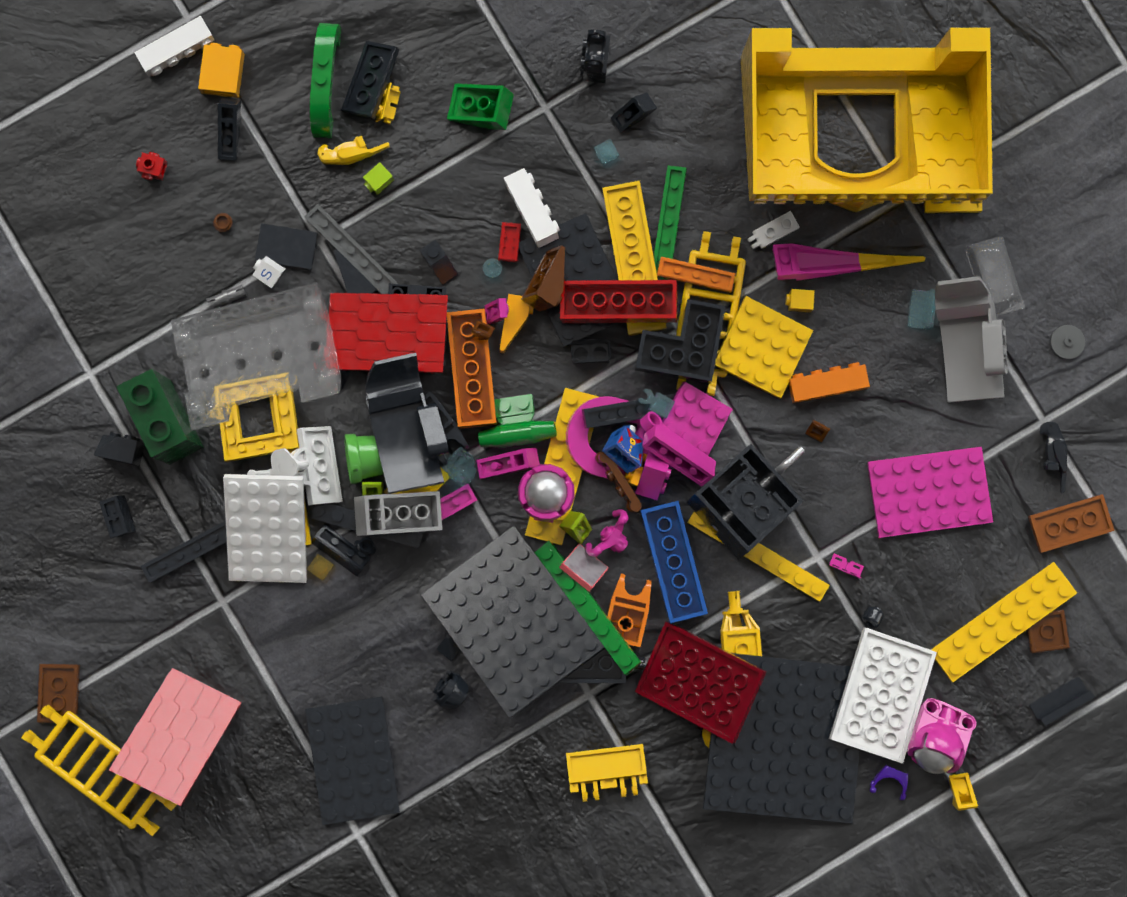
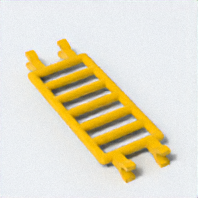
(735, 298)
(42, 746)

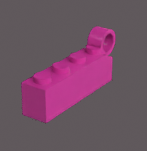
(676, 450)

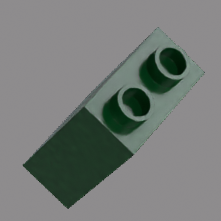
(159, 417)

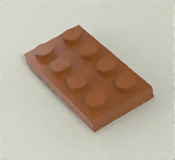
(1071, 523)

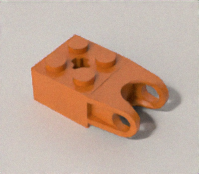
(630, 607)

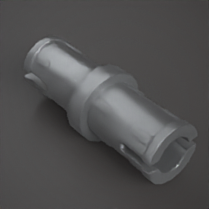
(226, 297)

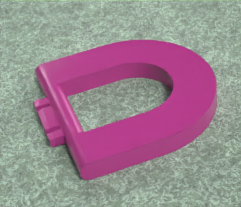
(577, 437)

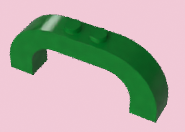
(321, 118)

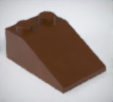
(547, 282)

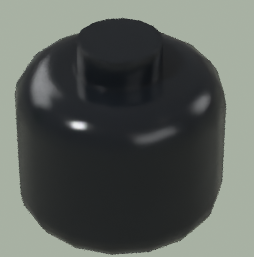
(873, 616)

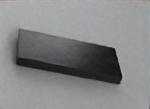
(370, 79)

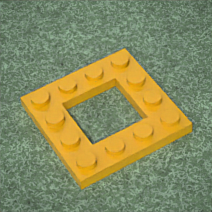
(242, 448)

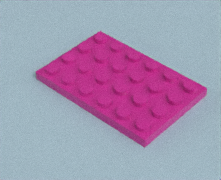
(930, 492)

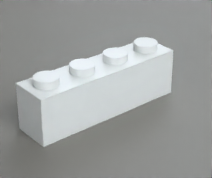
(174, 46)
(531, 207)

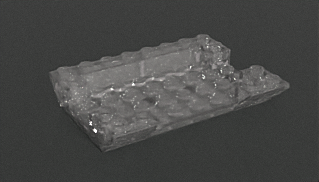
(253, 333)

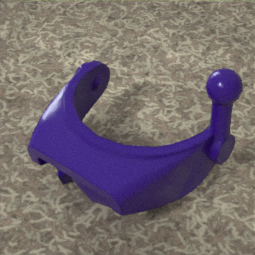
(890, 772)

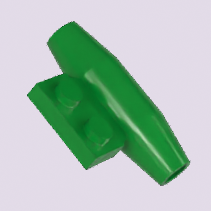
(516, 425)

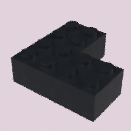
(690, 354)

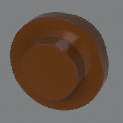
(223, 222)

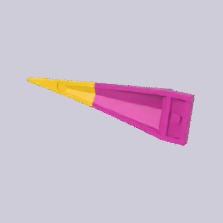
(807, 262)

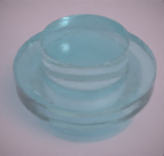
(492, 268)

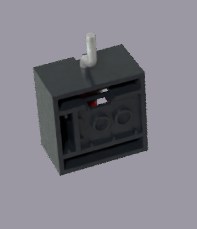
(746, 500)

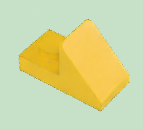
(962, 792)

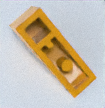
(515, 320)

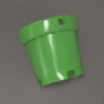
(362, 457)

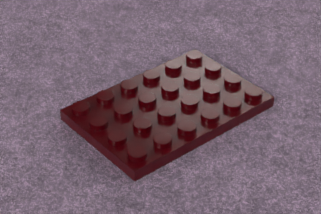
(700, 682)

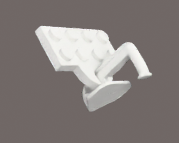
(314, 462)

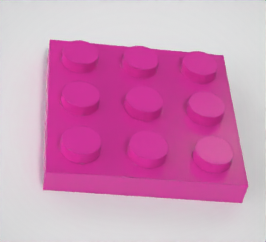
(697, 417)

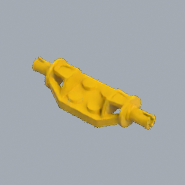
(735, 637)

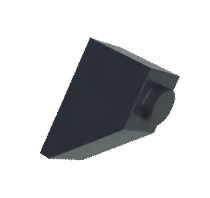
(633, 112)
(438, 262)

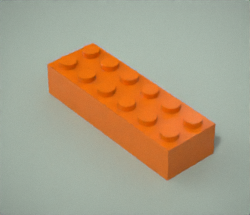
(471, 370)

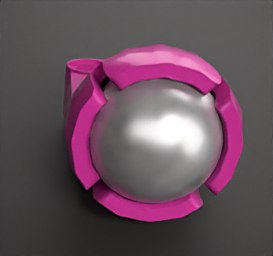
(546, 492)
(940, 738)

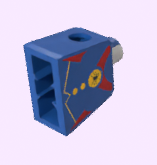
(625, 448)

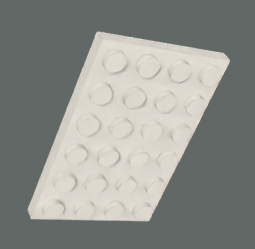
(265, 528)
(883, 695)

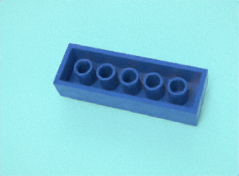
(673, 562)

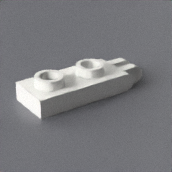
(774, 230)

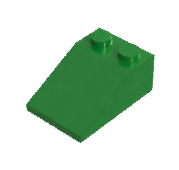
(481, 105)

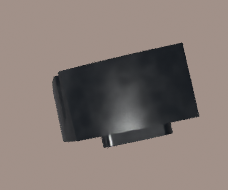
(404, 427)

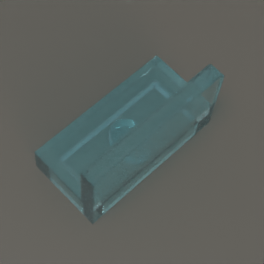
(922, 309)

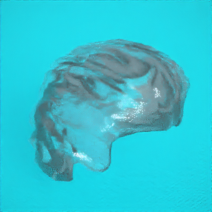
(461, 467)

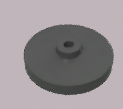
(1067, 342)

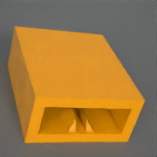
(221, 70)

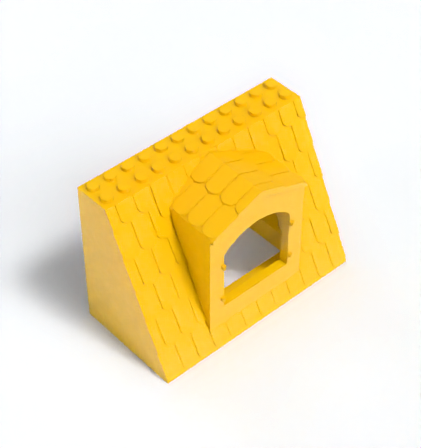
(938, 119)

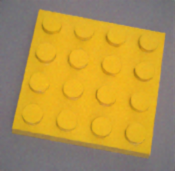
(762, 347)

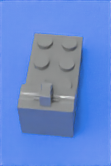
(398, 513)

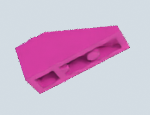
(508, 463)

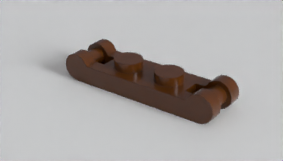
(622, 487)

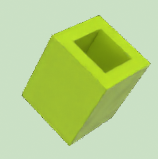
(377, 179)

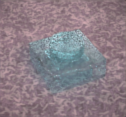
(606, 152)

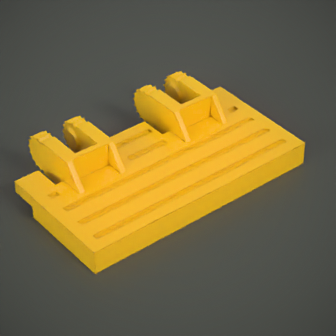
(607, 767)

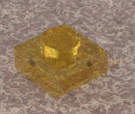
(320, 566)

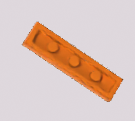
(696, 274)

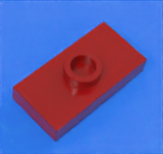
(509, 242)

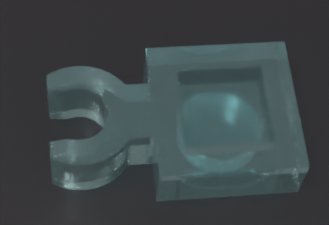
(659, 403)

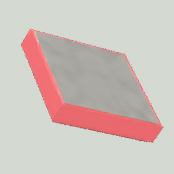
(583, 568)

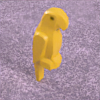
(348, 152)

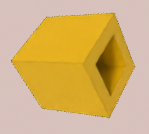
(800, 300)

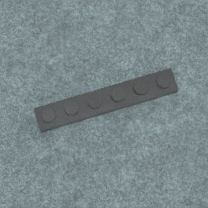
(349, 248)

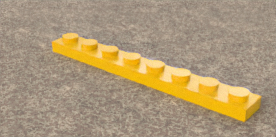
(774, 564)

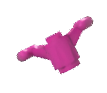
(611, 536)

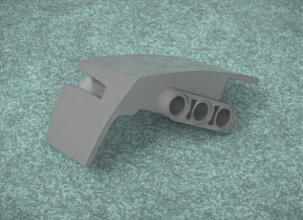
(971, 340)

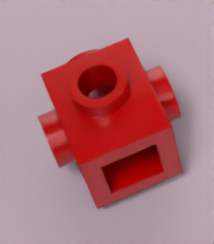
(151, 166)

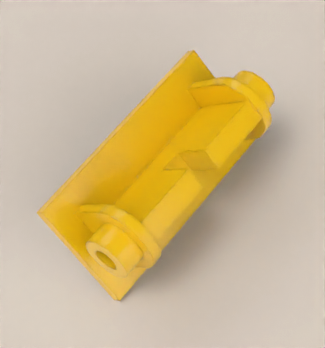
(386, 111)

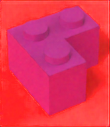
(653, 477)

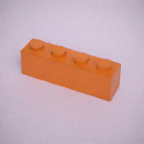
(828, 383)

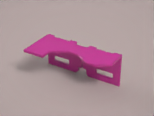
(842, 564)

